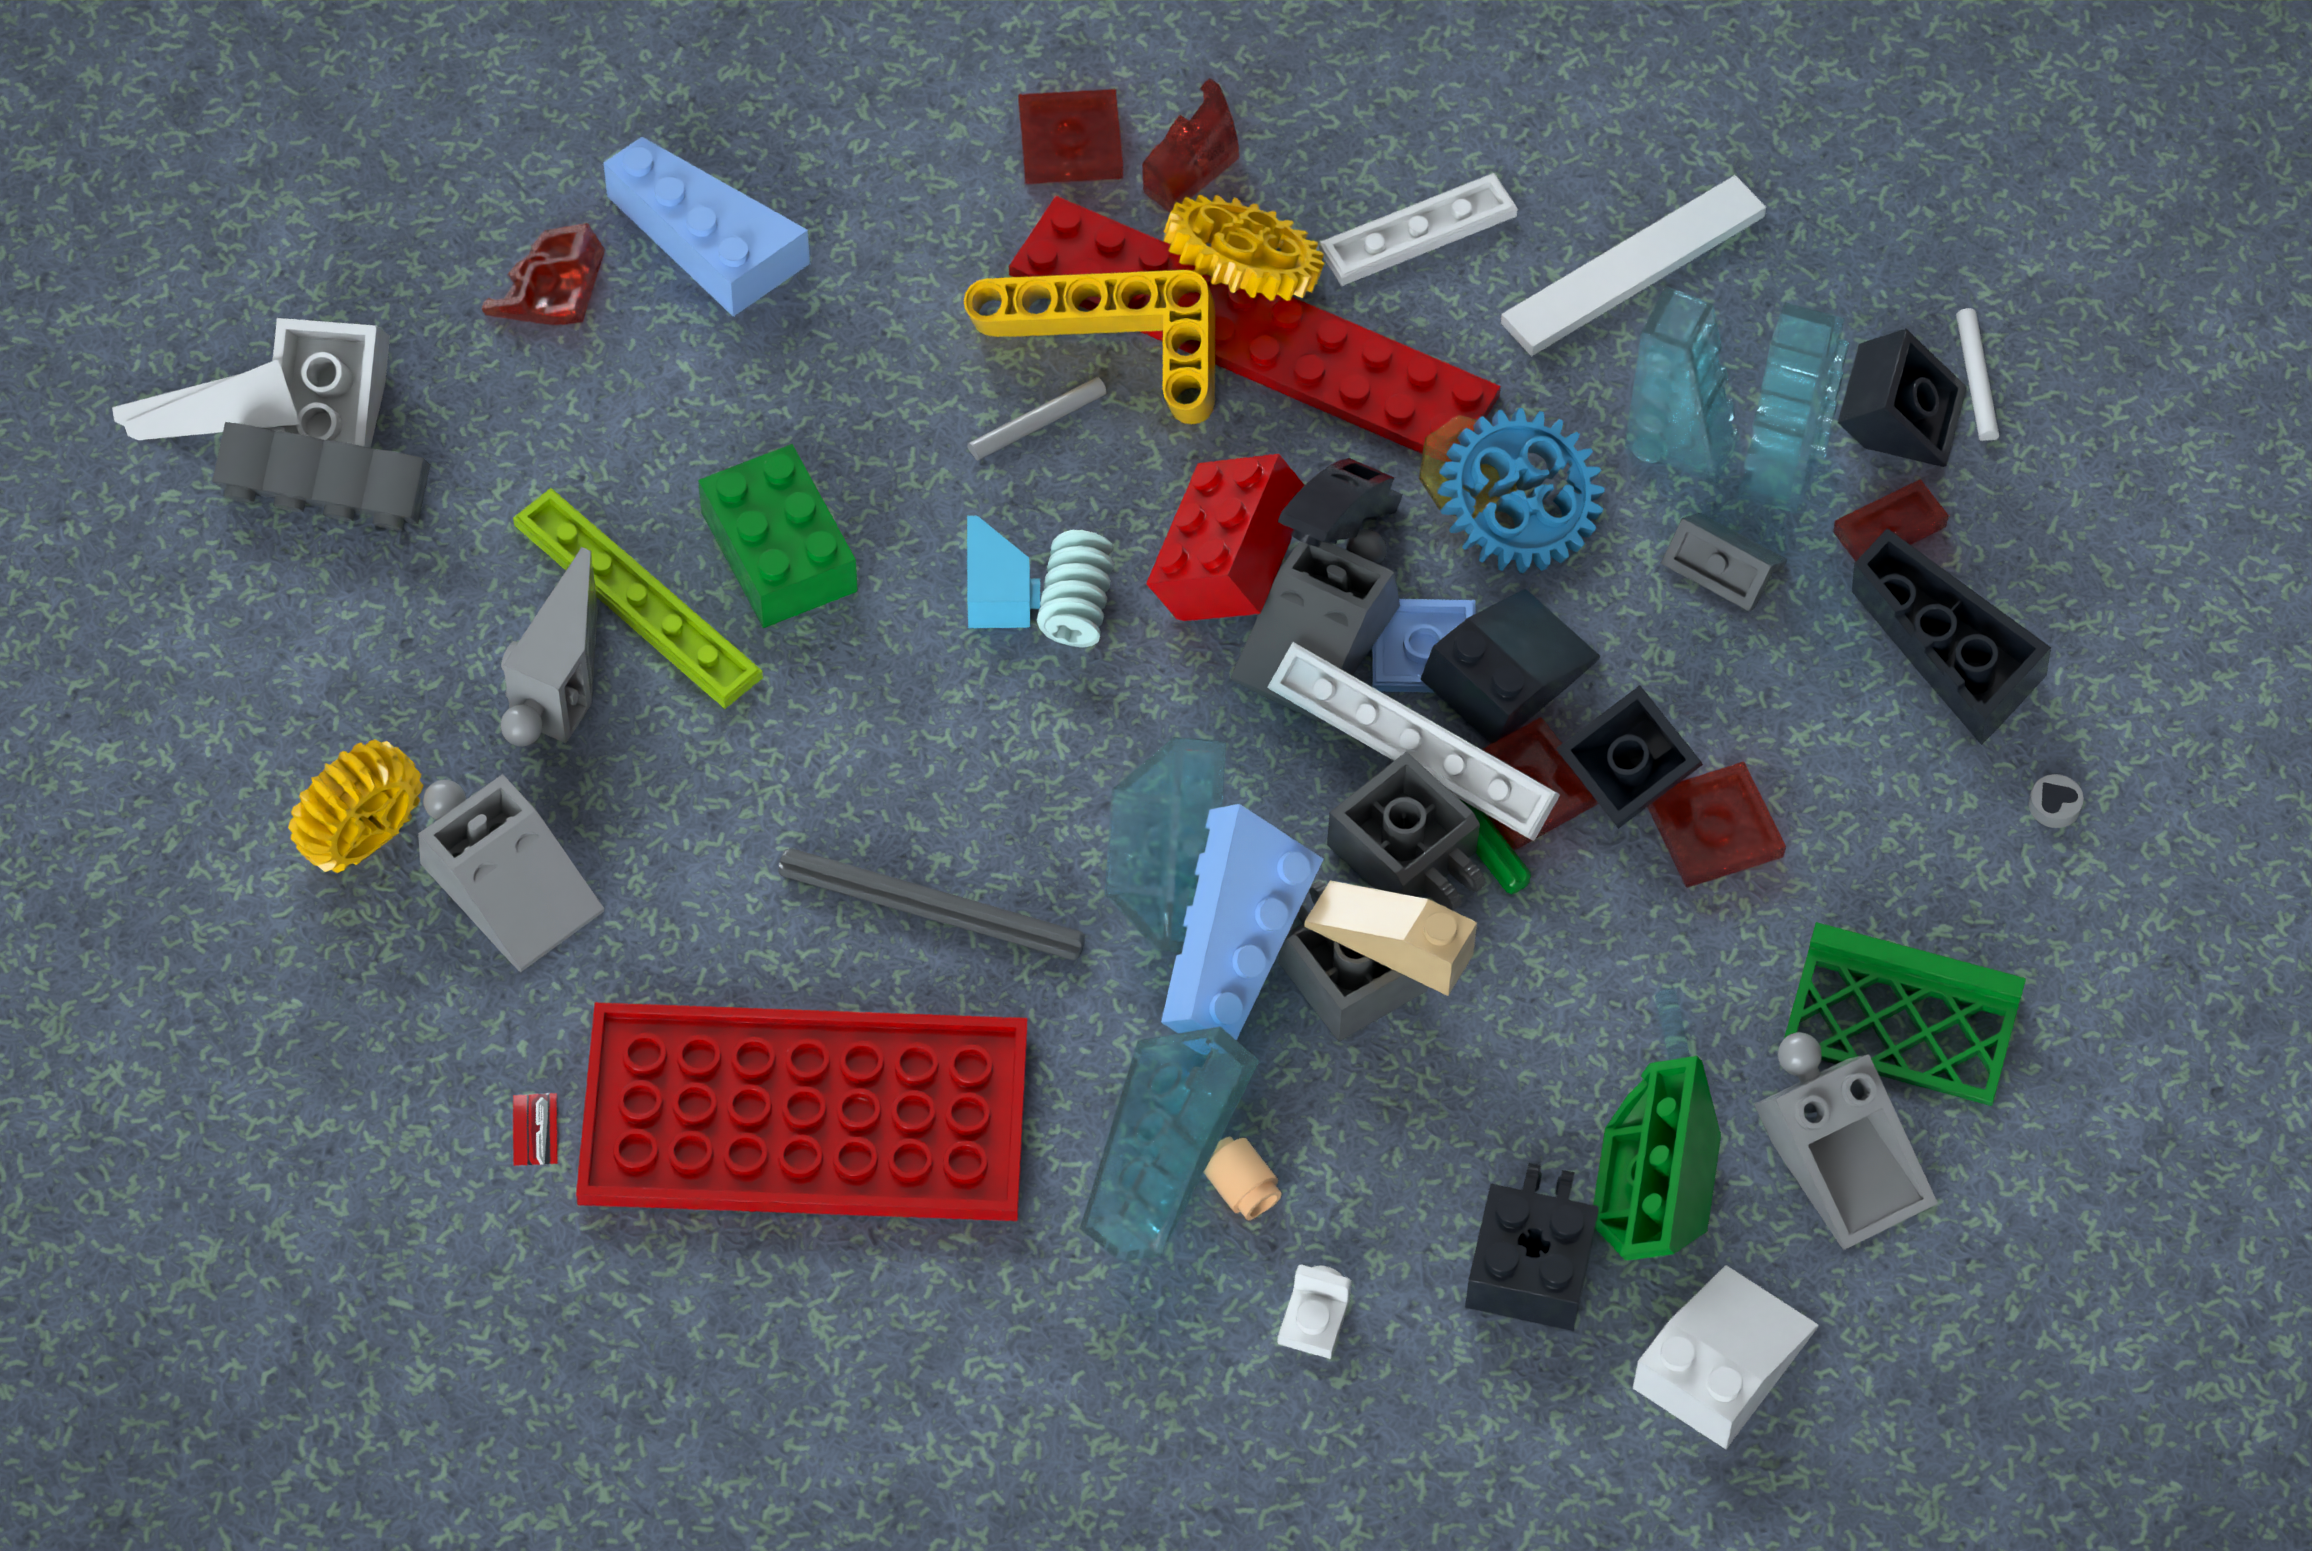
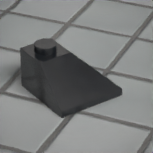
(1629, 756)

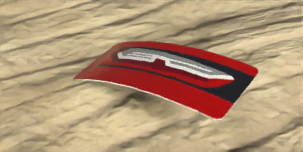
(535, 1129)

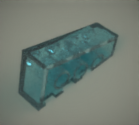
(1794, 406)

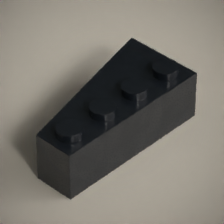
(1950, 634)

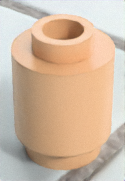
(1242, 1177)

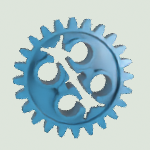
(1506, 448)

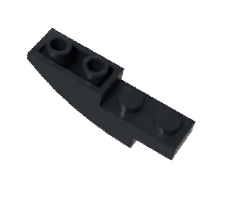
(1338, 501)

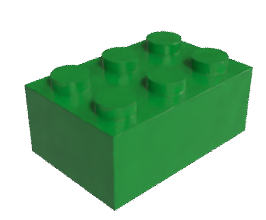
(778, 535)

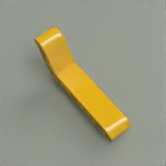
(1113, 316)

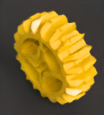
(355, 805)

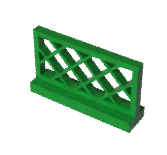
(1926, 976)

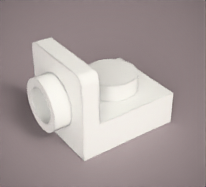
(1315, 1310)

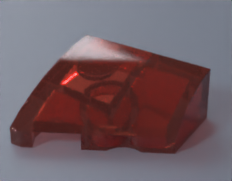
(1192, 151)
(559, 265)

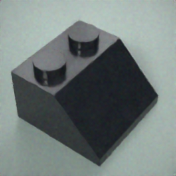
(1902, 399)

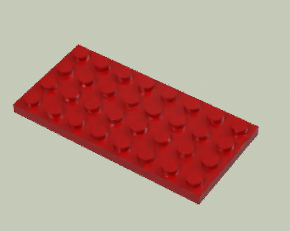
(803, 1111)

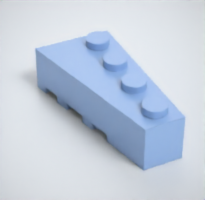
(706, 226)
(1238, 920)

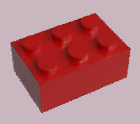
(1226, 539)

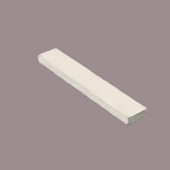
(1633, 265)
(1395, 729)

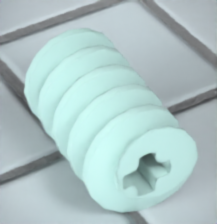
(1076, 588)

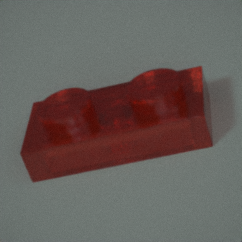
(1906, 512)

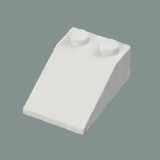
(333, 377)
(1722, 1355)

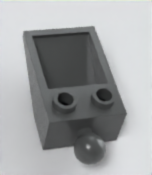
(1326, 603)

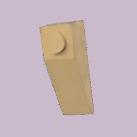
(1397, 931)

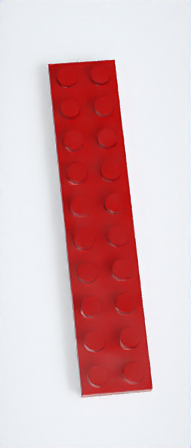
(1276, 341)

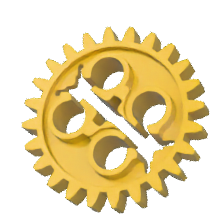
(1243, 247)

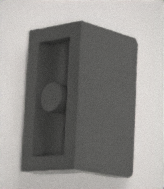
(1721, 560)

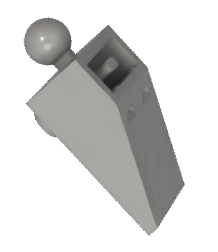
(554, 661)
(504, 869)
(1855, 1153)

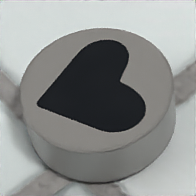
(2056, 801)

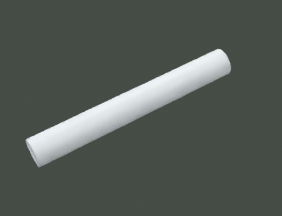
(1977, 375)

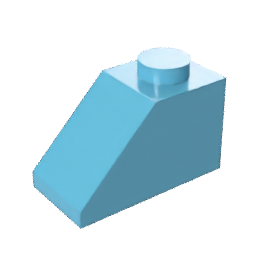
(997, 580)

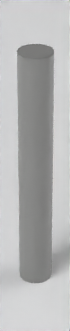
(1037, 418)

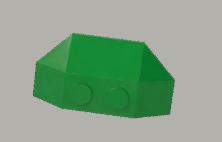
(1659, 1162)

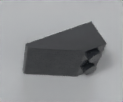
(1506, 664)

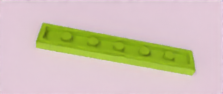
(641, 599)

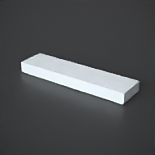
(1417, 229)

